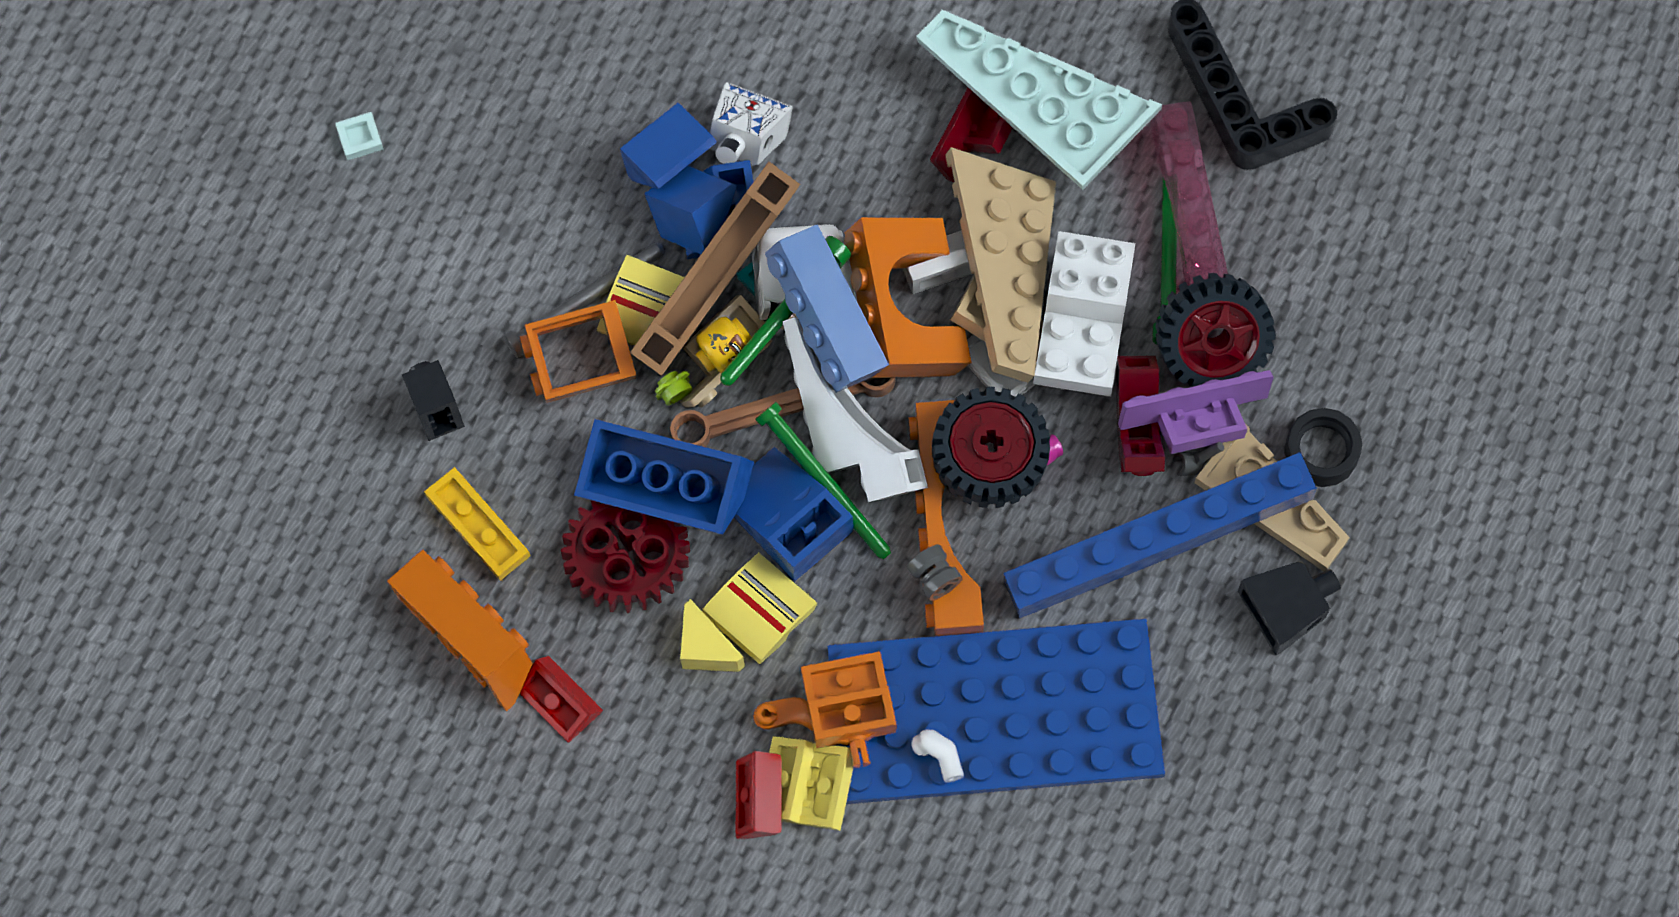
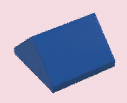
(665, 147)
(691, 207)

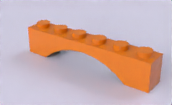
(961, 608)

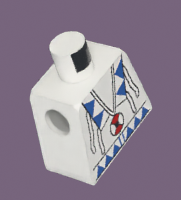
(748, 125)

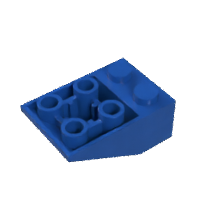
(791, 514)

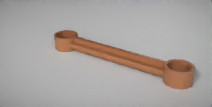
(744, 415)

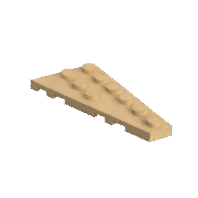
(1007, 249)

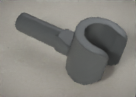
(1194, 461)

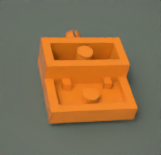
(849, 703)

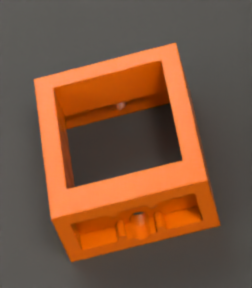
(617, 340)

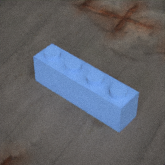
(825, 308)

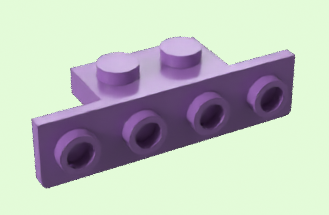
(1199, 413)

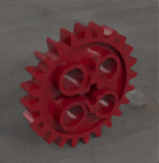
(594, 567)

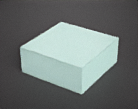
(359, 136)

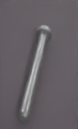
(584, 297)

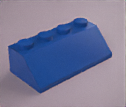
(663, 477)

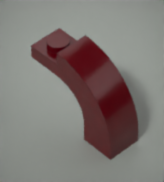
(1138, 446)

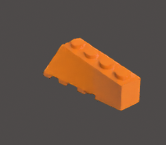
(464, 626)

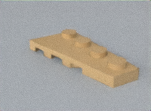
(1303, 529)

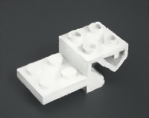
(1084, 313)

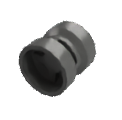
(934, 572)

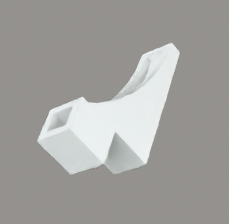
(845, 433)

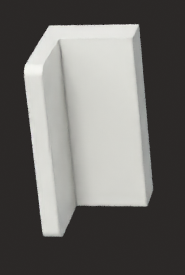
(940, 269)

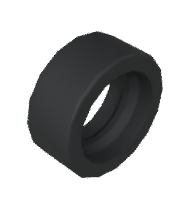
(1341, 424)

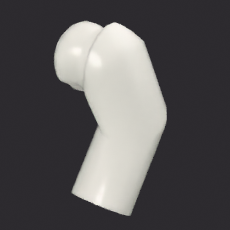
(941, 748)

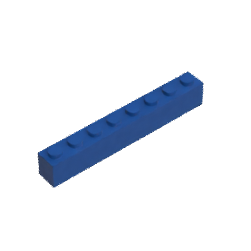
(1160, 535)

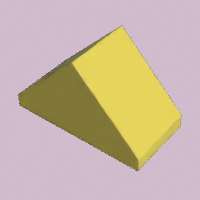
(704, 645)

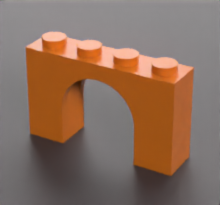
(900, 243)

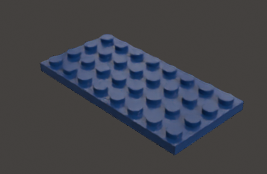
(1017, 707)

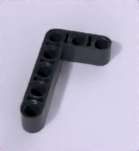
(1233, 98)

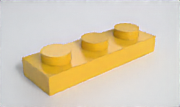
(477, 523)

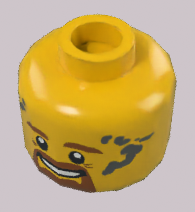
(721, 343)

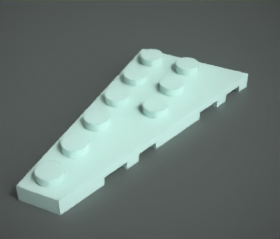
(1050, 103)

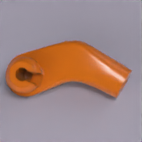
(782, 713)

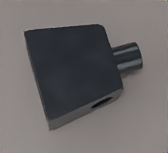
(1288, 602)

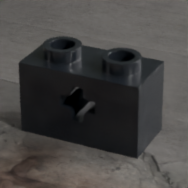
(433, 399)

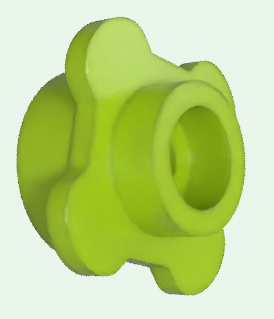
(673, 387)

